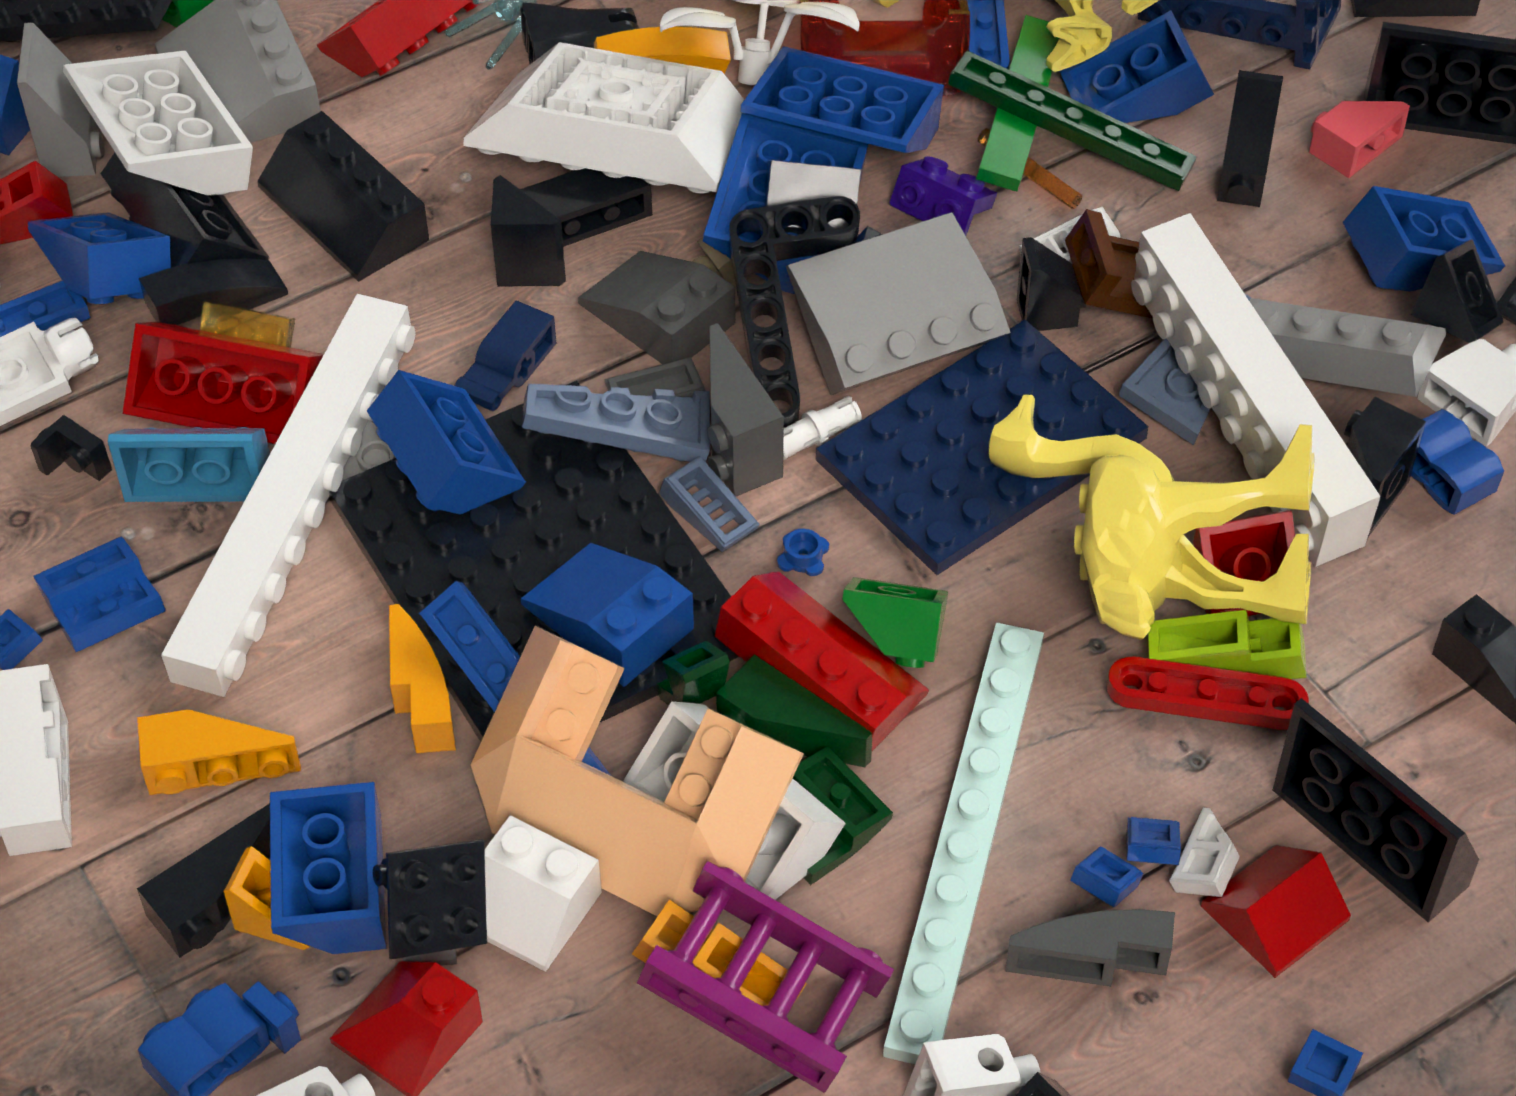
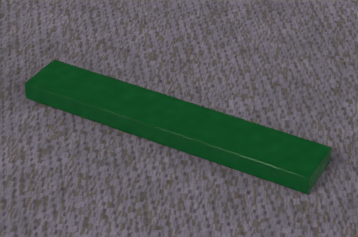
(1072, 120)

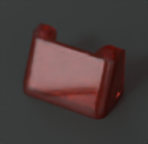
(909, 48)

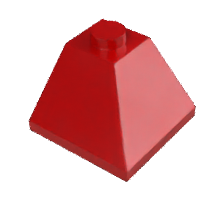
(411, 1025)

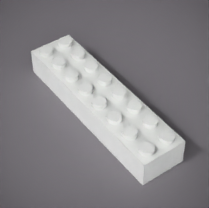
(1249, 381)

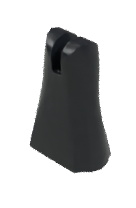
(548, 25)

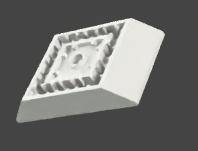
(616, 117)

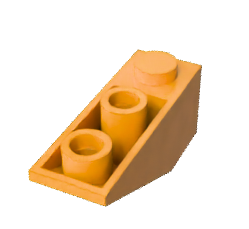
(204, 750)

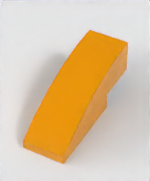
(676, 44)
(419, 684)
(714, 953)

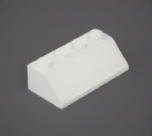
(801, 826)

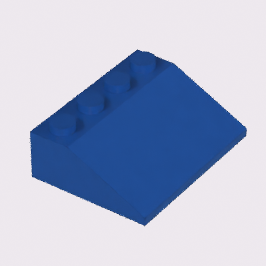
(847, 100)
(746, 169)

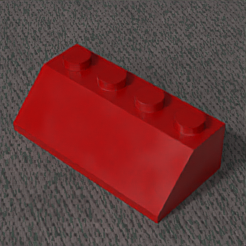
(386, 30)
(214, 379)
(818, 652)

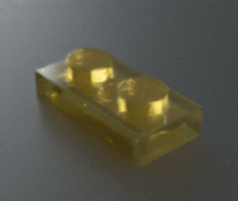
(247, 324)

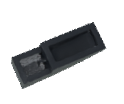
(180, 291)

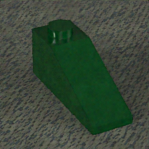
(791, 713)

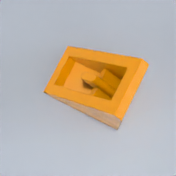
(250, 898)

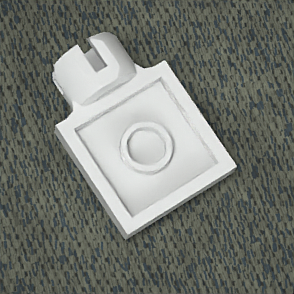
(39, 365)

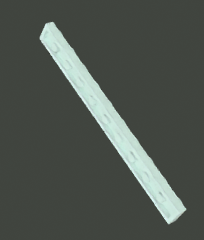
(964, 844)

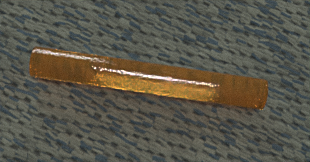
(1044, 178)

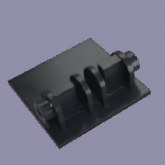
(434, 898)

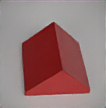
(1247, 547)
(1280, 906)

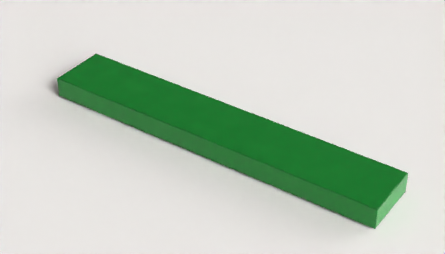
(1010, 135)

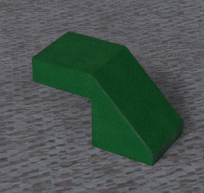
(694, 674)

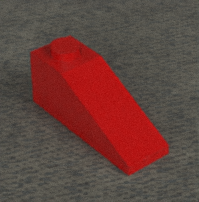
(30, 196)

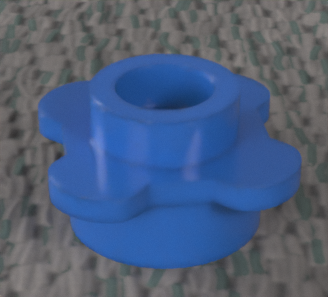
(803, 542)

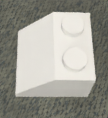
(536, 891)

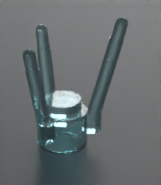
(507, 11)

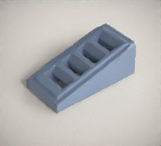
(699, 474)

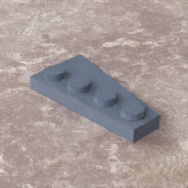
(1167, 393)
(638, 423)

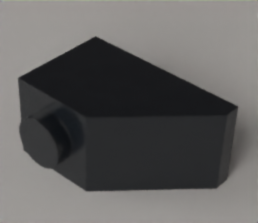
(1047, 288)

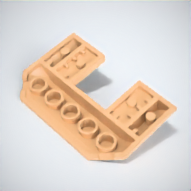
(644, 846)

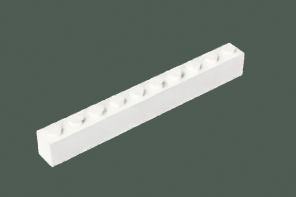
(287, 498)

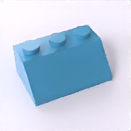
(188, 463)

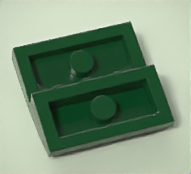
(848, 798)

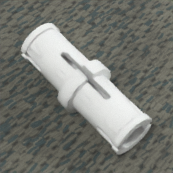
(818, 426)

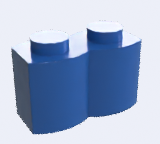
(1454, 465)
(204, 1044)

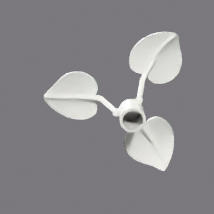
(756, 54)

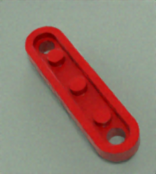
(1204, 692)

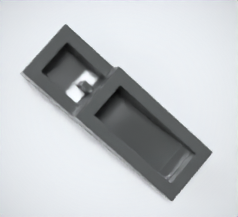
(1094, 945)

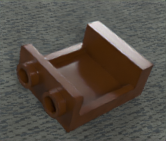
(1104, 265)

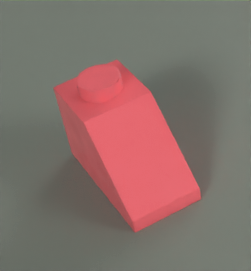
(1357, 133)

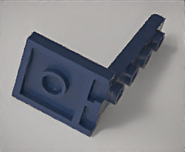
(1258, 21)

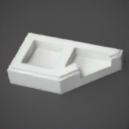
(1206, 859)

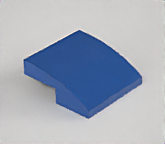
(99, 593)

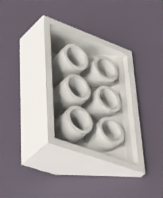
(165, 121)

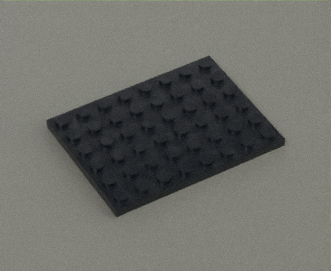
(510, 545)

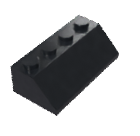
(343, 197)
(197, 223)

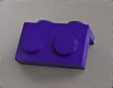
(931, 190)

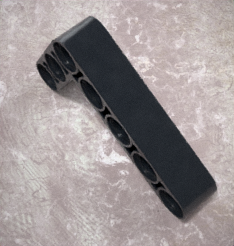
(767, 297)

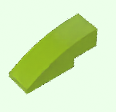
(1231, 643)

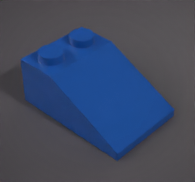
(1141, 74)
(1406, 231)
(101, 253)
(614, 607)

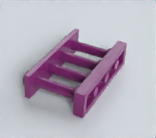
(755, 1026)

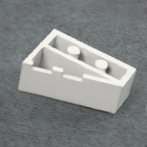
(33, 763)

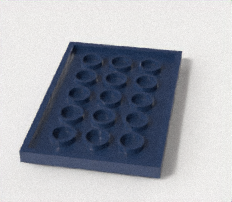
(927, 453)

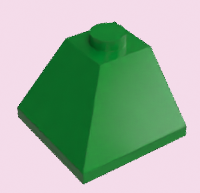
(899, 618)

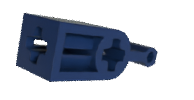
(509, 354)

